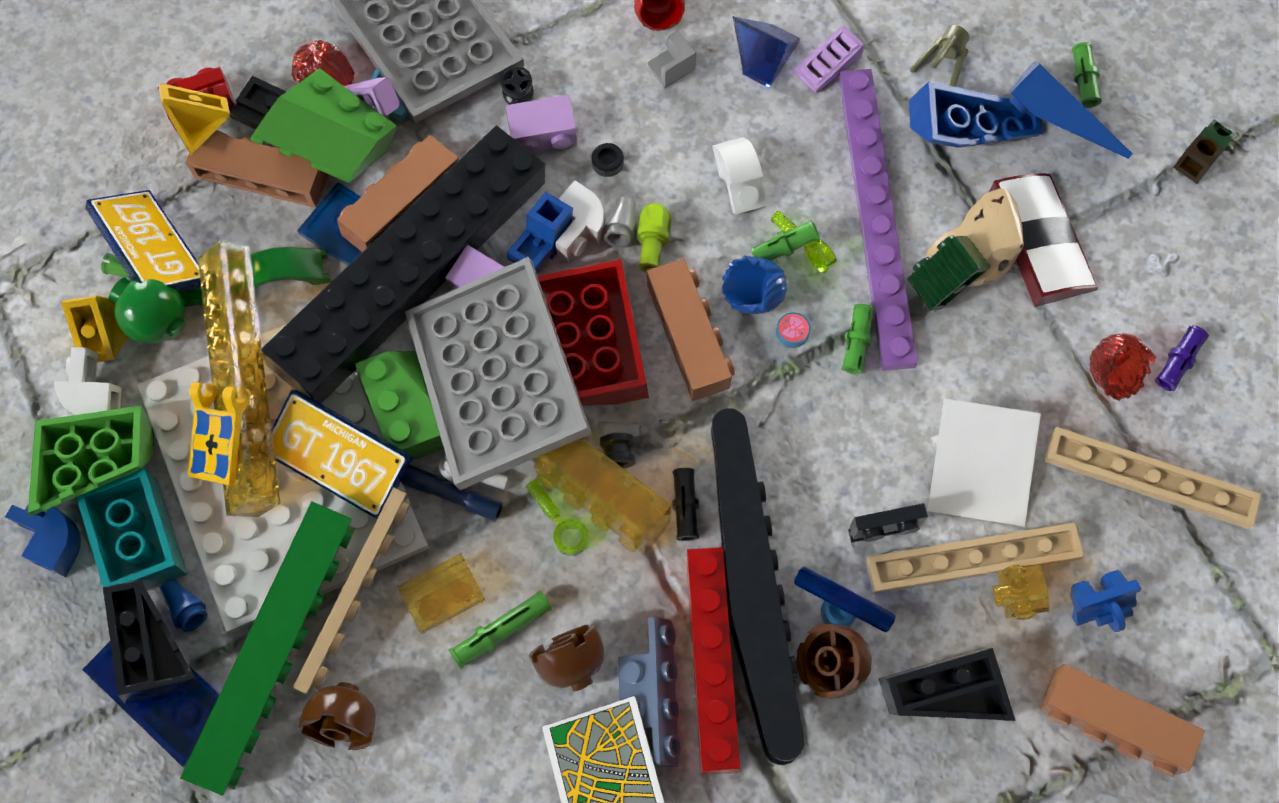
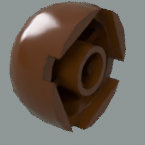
(570, 658)
(834, 661)
(339, 715)

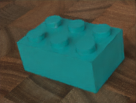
(131, 532)

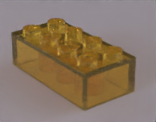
(605, 492)

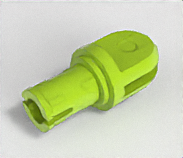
(653, 234)

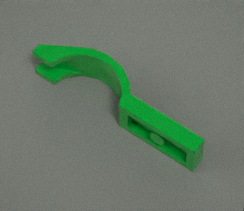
(278, 265)

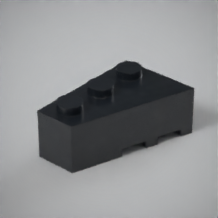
(142, 647)

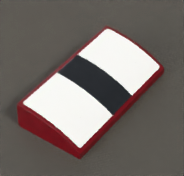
(1051, 252)

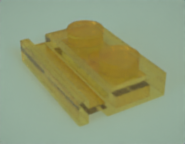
(441, 593)

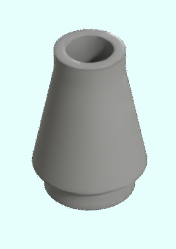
(620, 225)

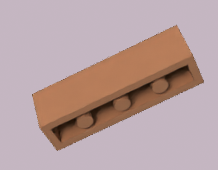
(257, 169)
(395, 192)
(689, 329)
(1121, 720)

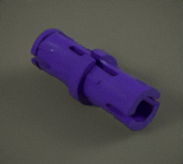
(1182, 358)

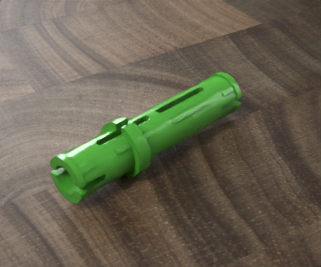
(488, 637)

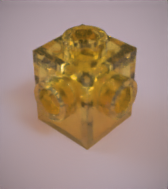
(1021, 591)

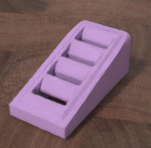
(842, 43)
(381, 93)

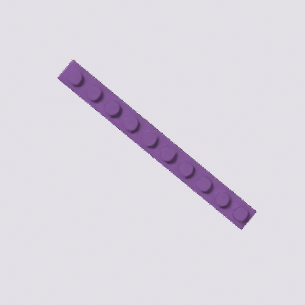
(877, 221)

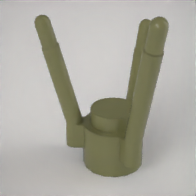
(950, 45)

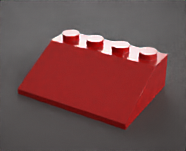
(597, 332)

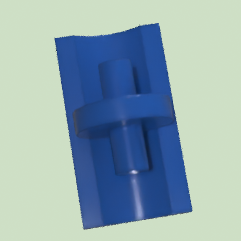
(1106, 606)

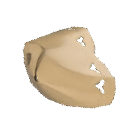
(996, 235)

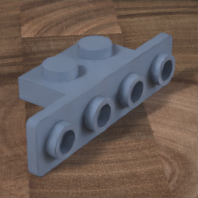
(652, 682)

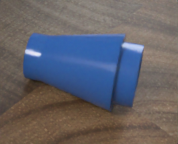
(183, 607)

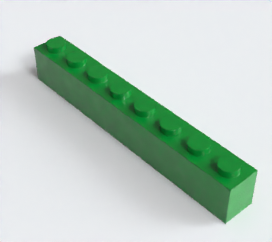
(266, 650)

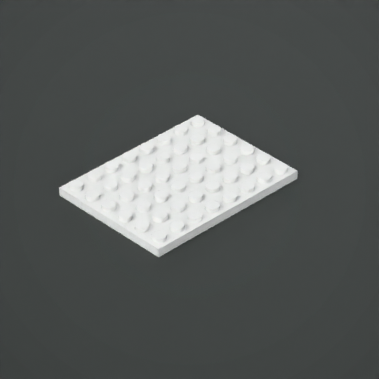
(246, 552)

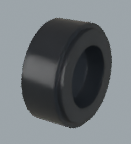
(607, 159)

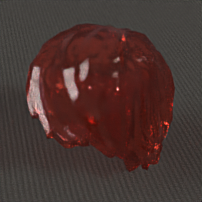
(322, 56)
(1120, 365)

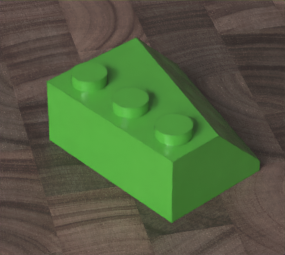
(86, 453)

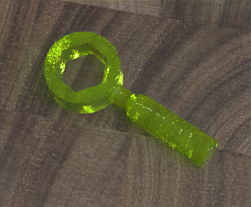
(817, 252)
(553, 513)

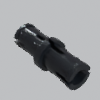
(685, 504)

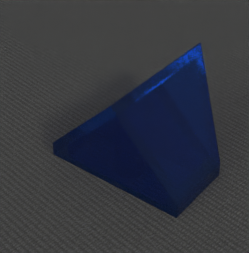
(763, 49)

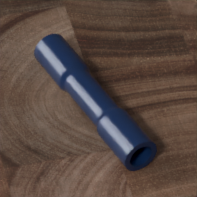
(470, 500)

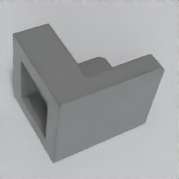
(675, 62)

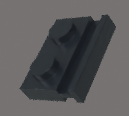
(255, 102)
(887, 523)

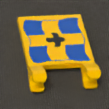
(216, 433)

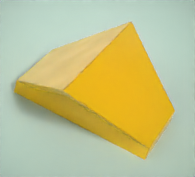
(193, 113)
(94, 325)

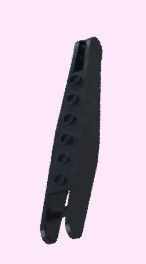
(752, 591)

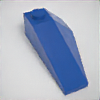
(967, 117)

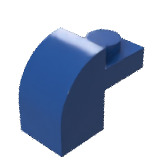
(544, 226)
(54, 540)

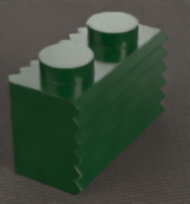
(947, 271)

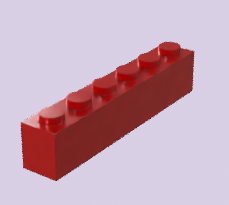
(712, 662)

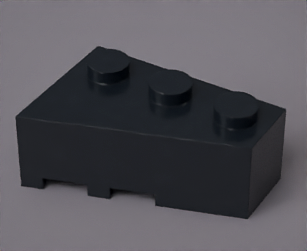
(950, 688)

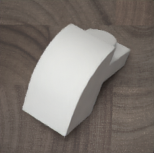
(742, 171)
(585, 225)
(81, 391)

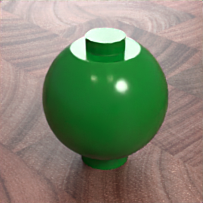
(148, 310)

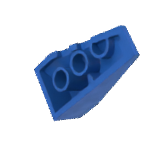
(1055, 104)

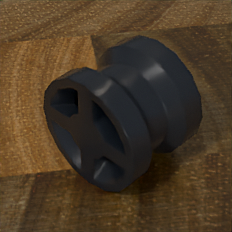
(513, 79)
(618, 448)

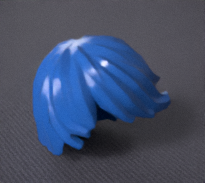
(754, 285)

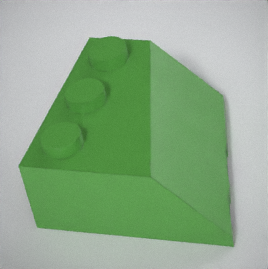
(326, 127)
(401, 401)

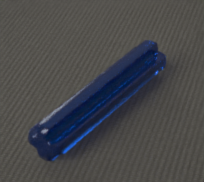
(844, 599)

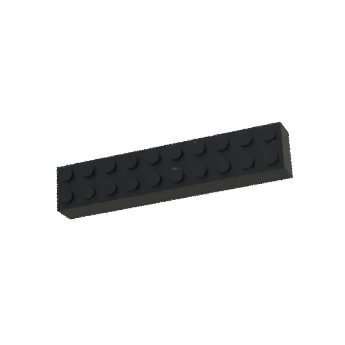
(403, 266)

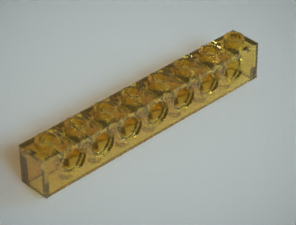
(238, 363)

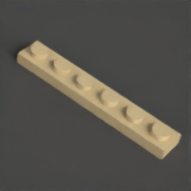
(1153, 478)
(973, 557)
(347, 605)

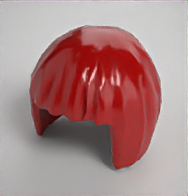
(659, 14)

